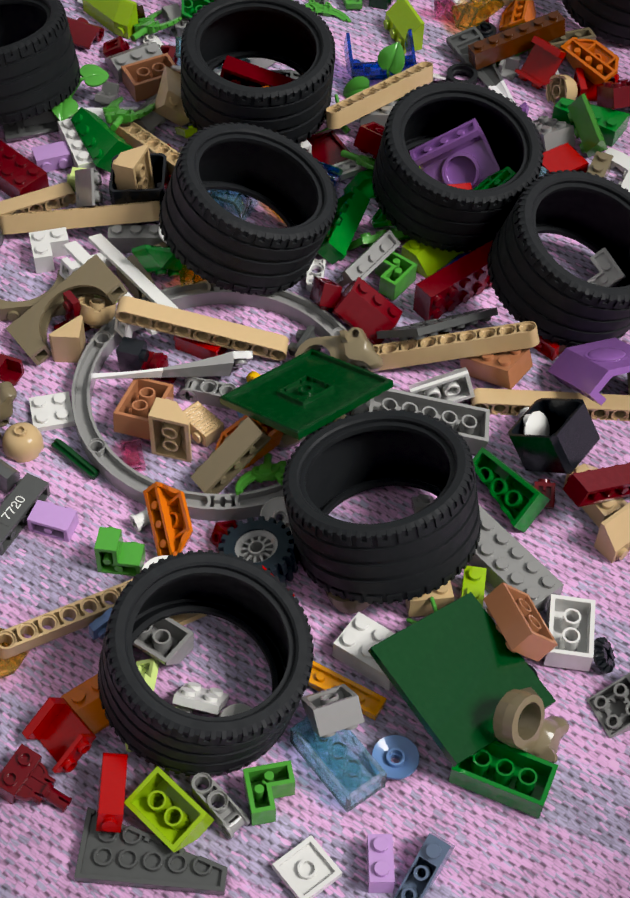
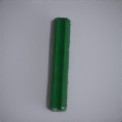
(75, 459)

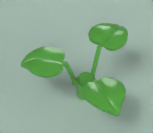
(390, 59)
(92, 76)

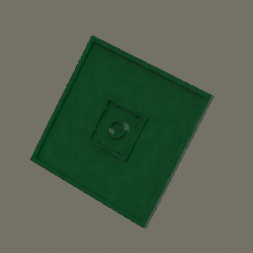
(305, 393)
(454, 674)

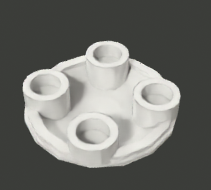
(536, 424)

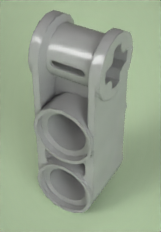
(171, 12)
(205, 391)
(229, 816)

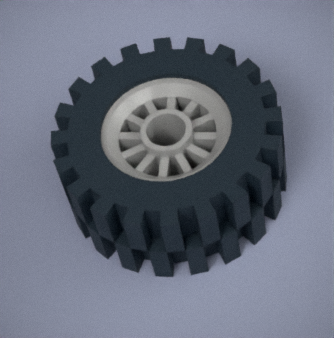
(264, 544)

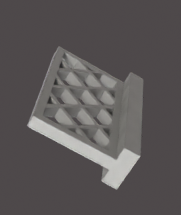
(370, 259)

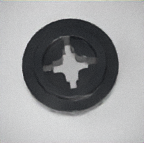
(487, 29)
(603, 655)

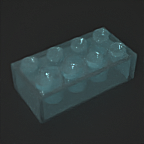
(339, 763)

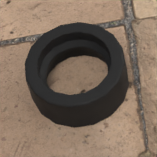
(464, 70)

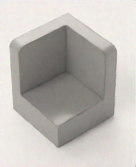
(508, 66)

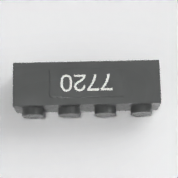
(18, 506)

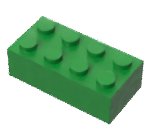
(507, 777)

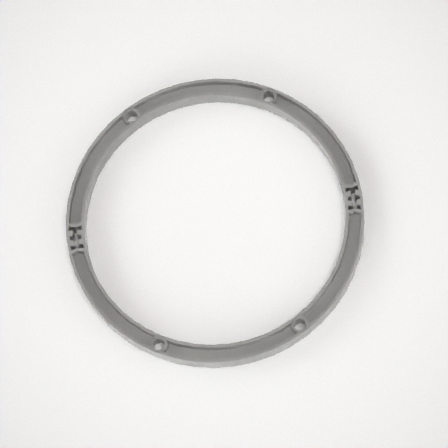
(129, 481)

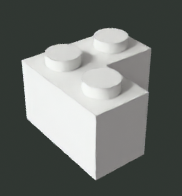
(46, 246)

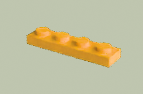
(324, 678)

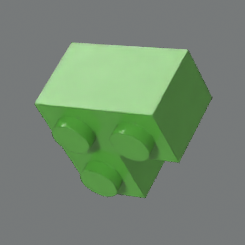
(395, 275)
(117, 556)
(264, 785)

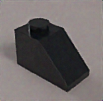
(131, 354)

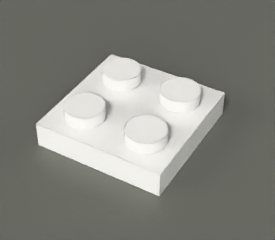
(52, 411)
(200, 698)
(307, 869)

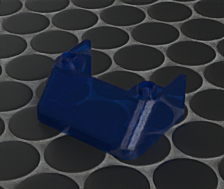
(372, 69)

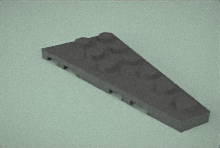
(432, 326)
(143, 861)

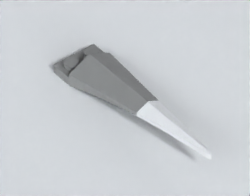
(213, 366)

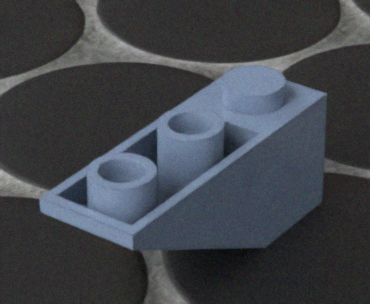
(425, 867)

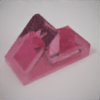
(444, 7)
(132, 453)

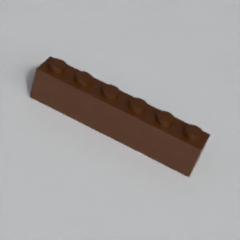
(515, 39)

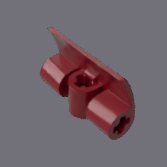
(84, 33)

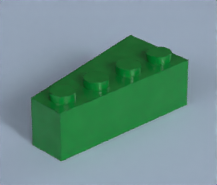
(610, 121)
(98, 138)
(345, 223)
(513, 493)

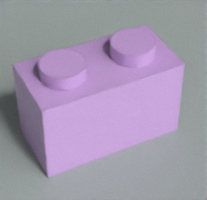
(52, 156)
(53, 520)
(380, 863)

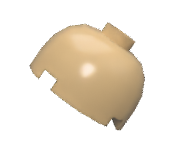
(560, 87)
(96, 311)
(22, 442)

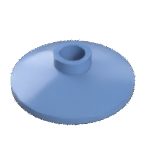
(396, 747)

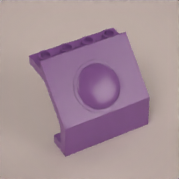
(457, 156)
(591, 366)

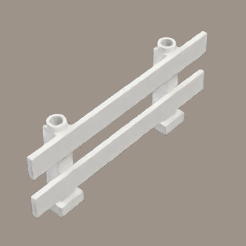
(110, 257)

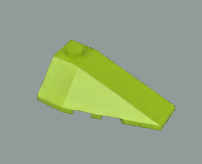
(115, 15)

